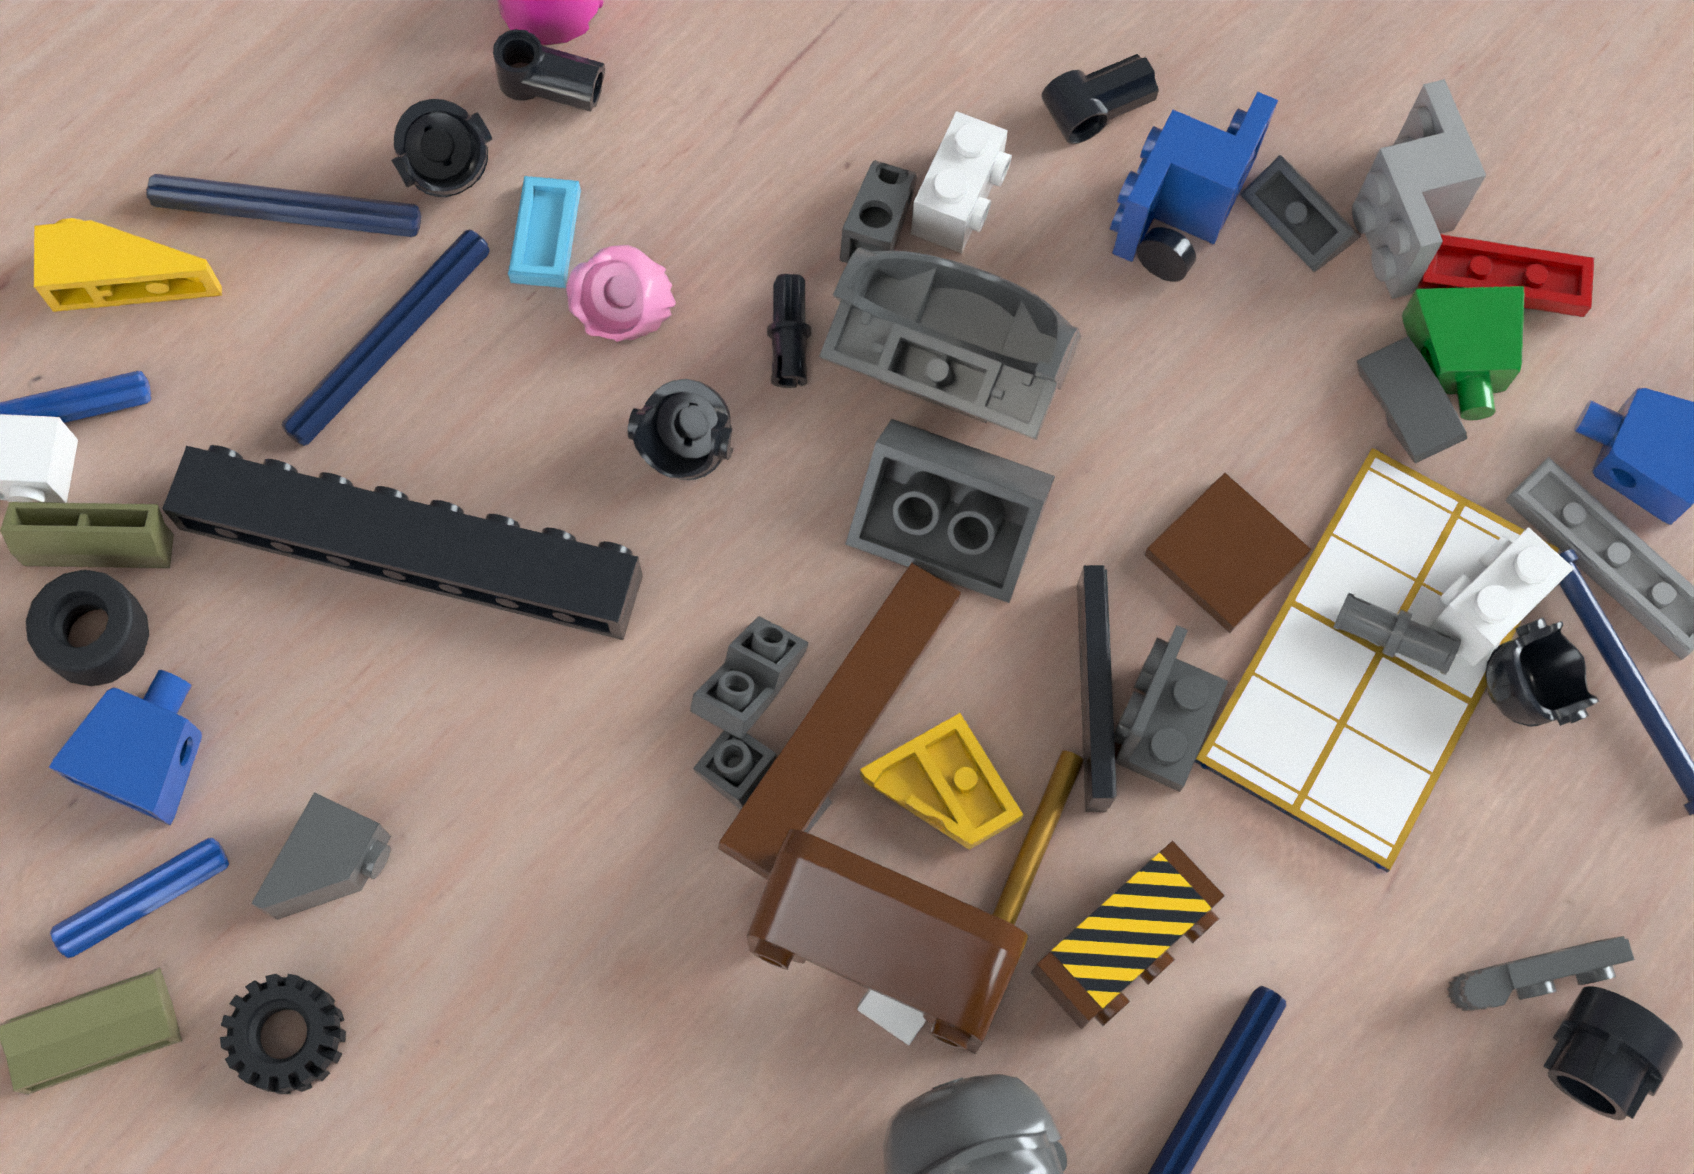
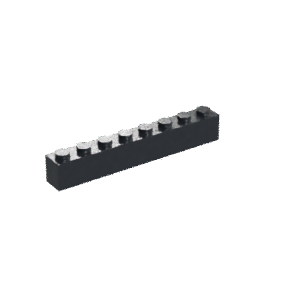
(405, 540)

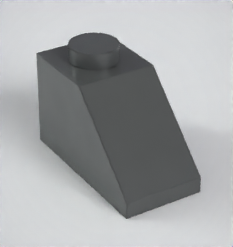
(323, 859)

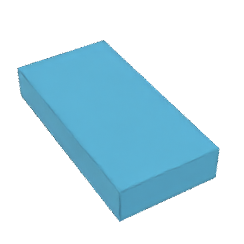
(544, 232)

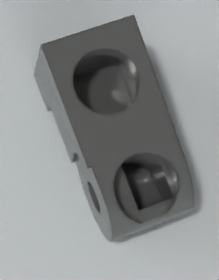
(878, 210)

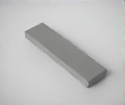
(1609, 554)

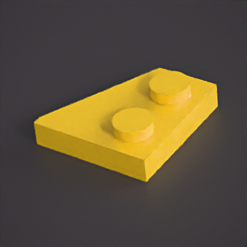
(946, 783)

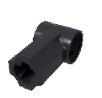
(549, 73)
(1087, 102)

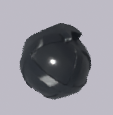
(440, 147)
(682, 430)
(1539, 677)

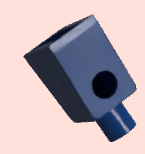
(1645, 450)
(135, 748)

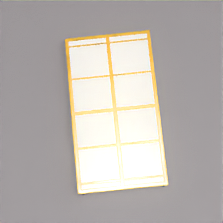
(1326, 716)

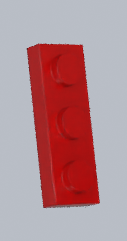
(1549, 278)

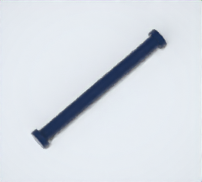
(1629, 679)

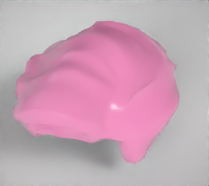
(620, 294)

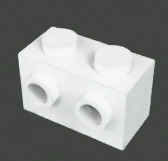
(959, 181)
(1502, 595)

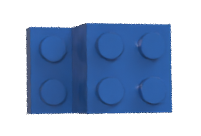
(1190, 175)

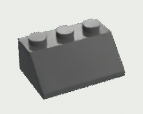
(949, 509)

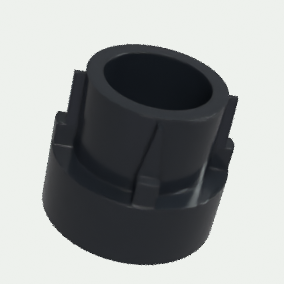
(1611, 1053)

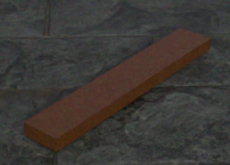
(840, 719)

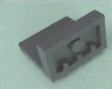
(1170, 720)

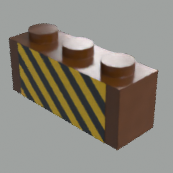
(1129, 937)

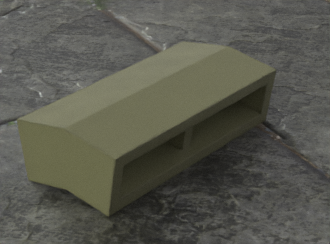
(87, 535)
(89, 1032)

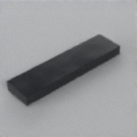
(1096, 689)

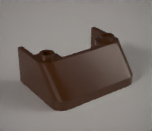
(886, 936)

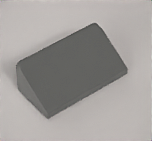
(1299, 214)

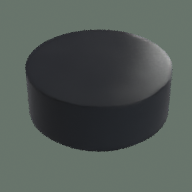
(1166, 254)

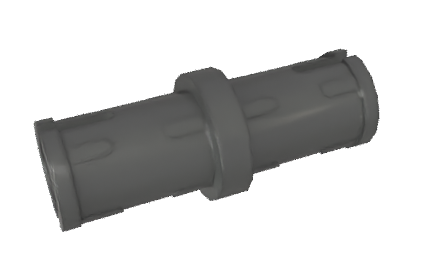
(1397, 633)

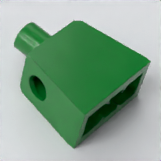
(1469, 341)

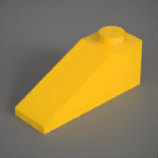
(100, 266)

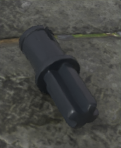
(789, 332)

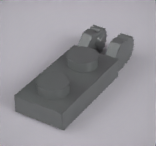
(1536, 974)

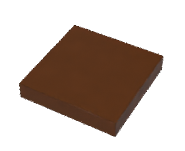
(1227, 552)

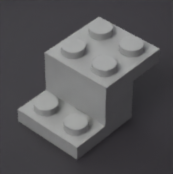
(1417, 190)

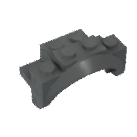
(951, 336)

